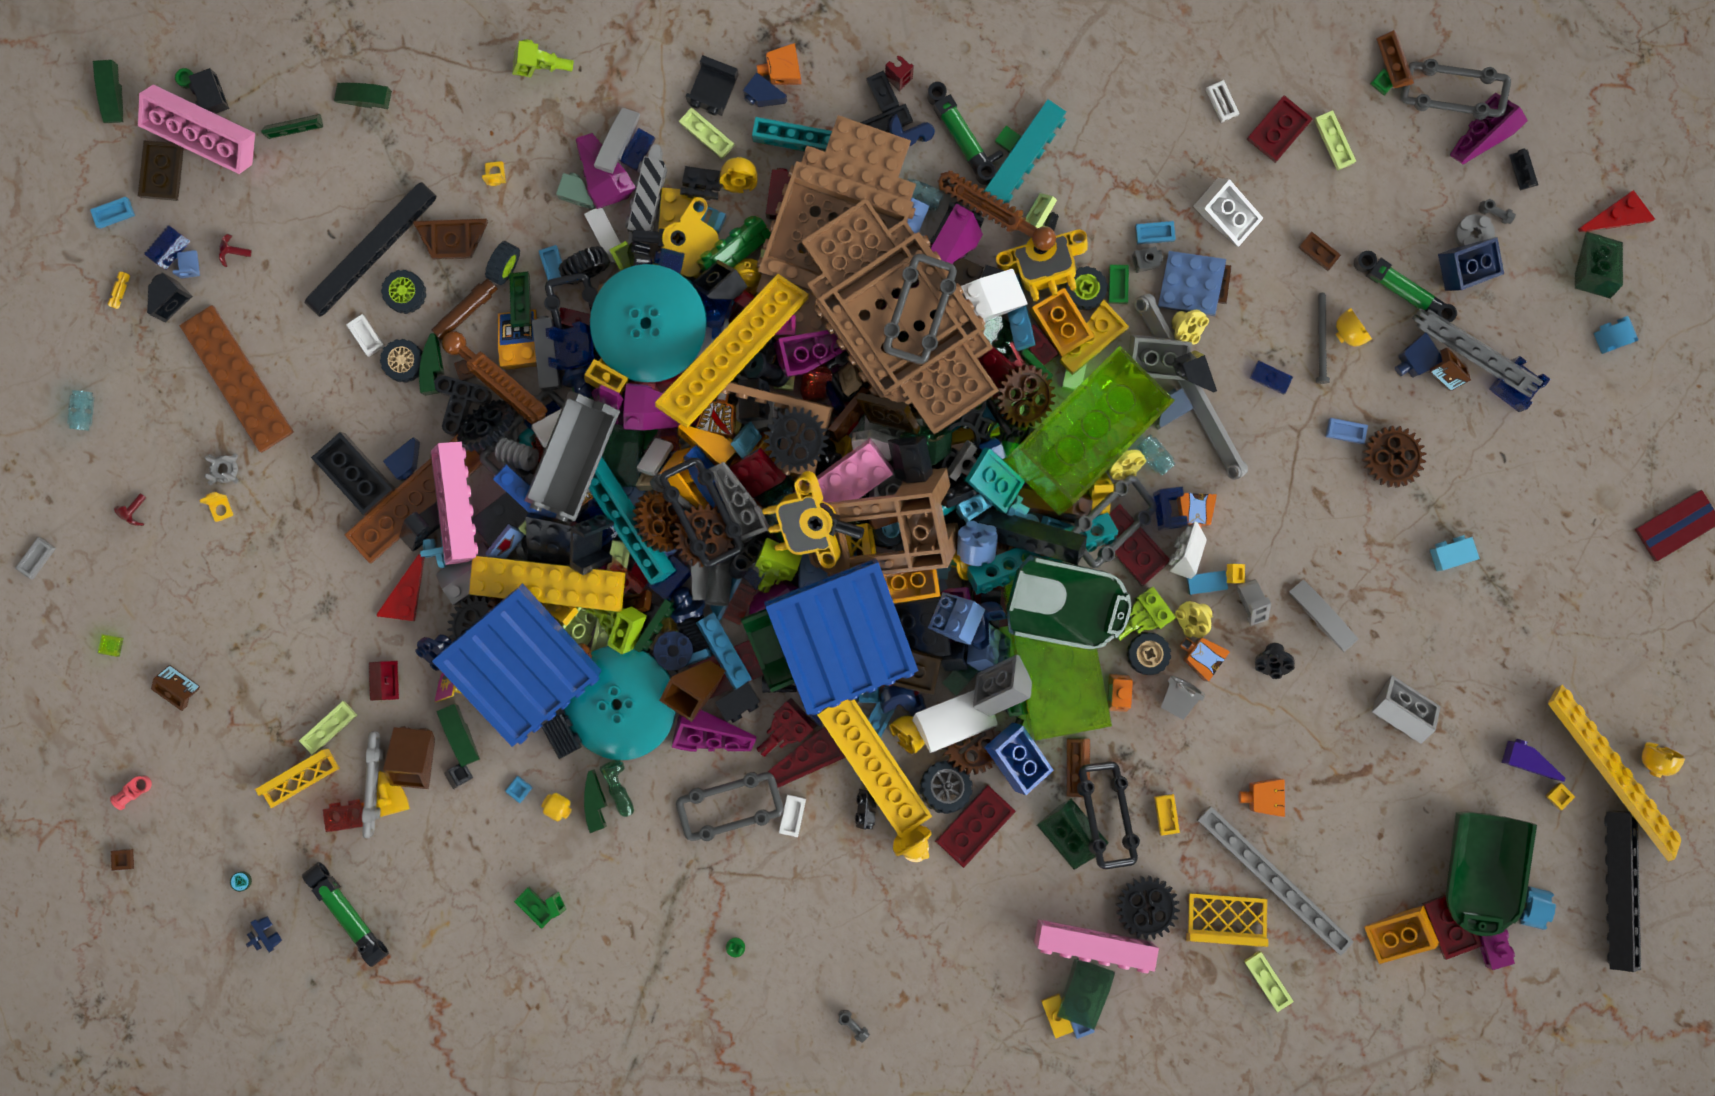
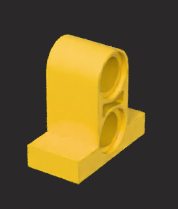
(1100, 490)

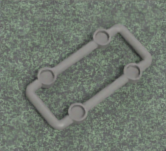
(370, 810)

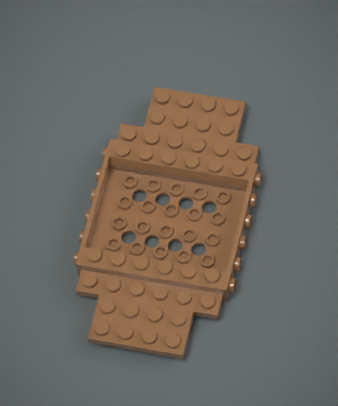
(855, 166)
(864, 264)

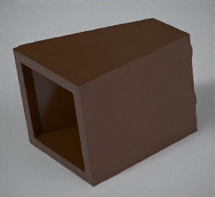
(692, 689)
(410, 757)

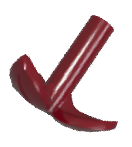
(225, 249)
(126, 513)

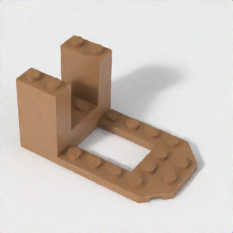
(781, 400)
(921, 521)

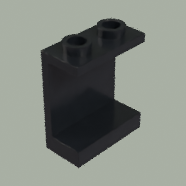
(712, 86)
(586, 544)

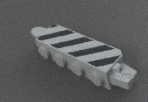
(648, 192)

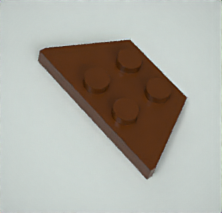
(451, 237)

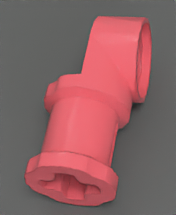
(130, 792)

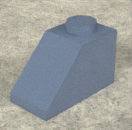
(1176, 409)

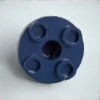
(575, 379)
(685, 606)
(429, 648)
(673, 650)

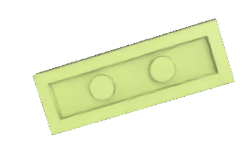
(706, 133)
(1335, 140)
(328, 727)
(1268, 981)

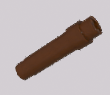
(479, 295)

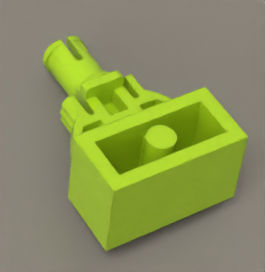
(529, 58)
(775, 565)
(1149, 612)
(621, 627)

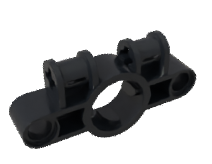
(981, 426)

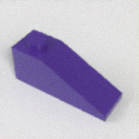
(1528, 758)

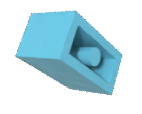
(1455, 553)

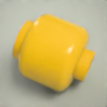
(556, 807)

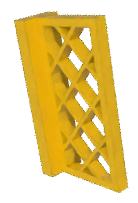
(1231, 937)

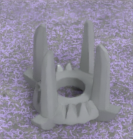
(215, 476)

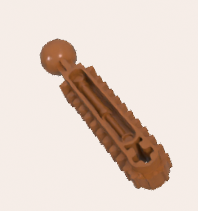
(1042, 237)
(495, 378)

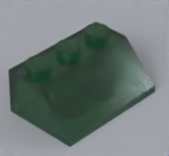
(1069, 833)

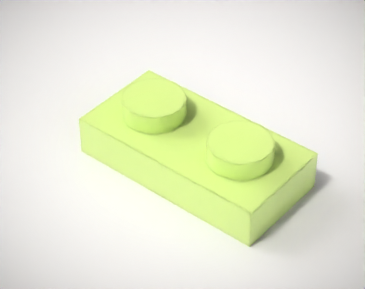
(1040, 210)

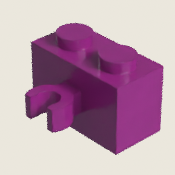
(1497, 951)

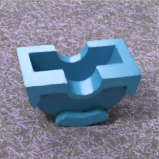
(1615, 336)
(1538, 908)

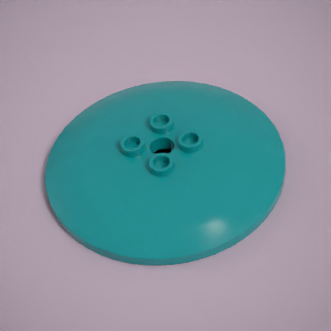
(675, 327)
(641, 721)

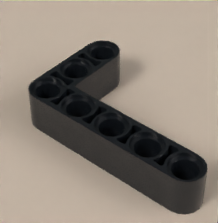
(747, 561)

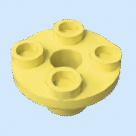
(1189, 325)
(1127, 465)
(1194, 619)

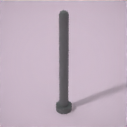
(1322, 379)

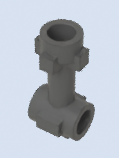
(1490, 206)
(845, 1019)

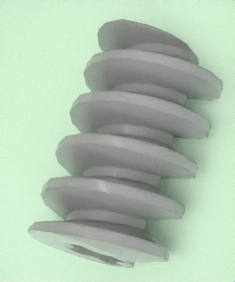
(516, 454)

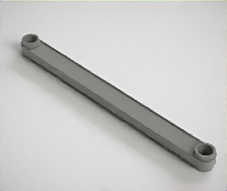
(1202, 407)

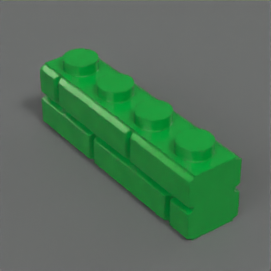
(737, 245)

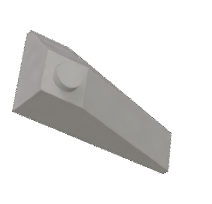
(739, 502)

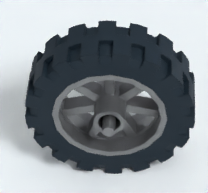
(933, 800)

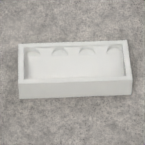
(951, 722)

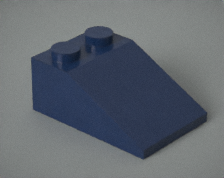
(1471, 264)

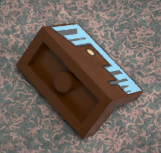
(1451, 371)
(174, 687)

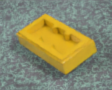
(1166, 814)
(1059, 1026)

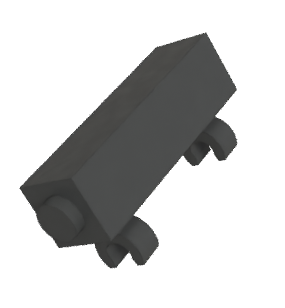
(548, 377)

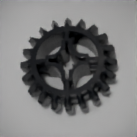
(588, 261)

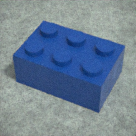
(1019, 758)

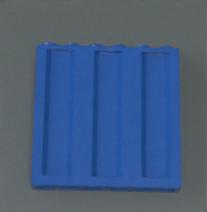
(841, 637)
(517, 666)

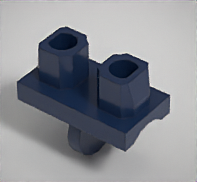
(269, 942)

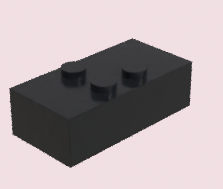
(353, 473)
(499, 514)

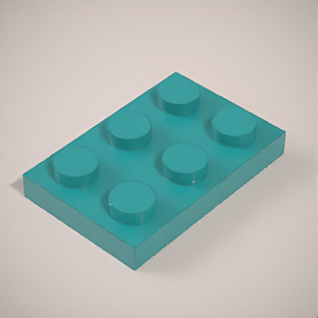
(995, 480)

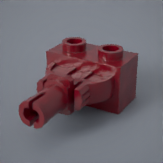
(789, 725)

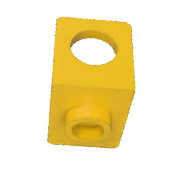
(494, 179)
(214, 500)

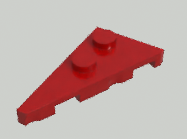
(1626, 211)
(404, 598)

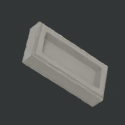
(35, 558)

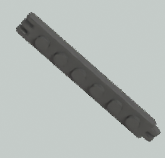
(1477, 352)

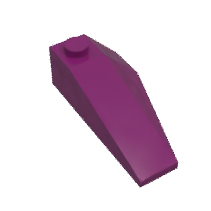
(1489, 131)
(602, 186)
(958, 235)
(805, 351)
(611, 398)
(641, 410)
(710, 733)

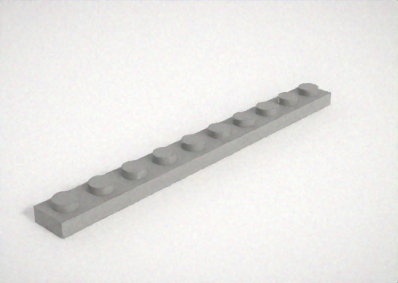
(1275, 880)

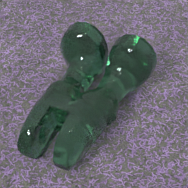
(616, 789)

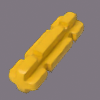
(118, 290)

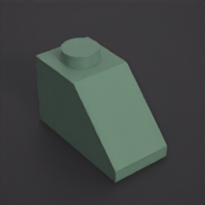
(574, 191)

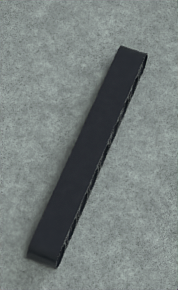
(370, 249)

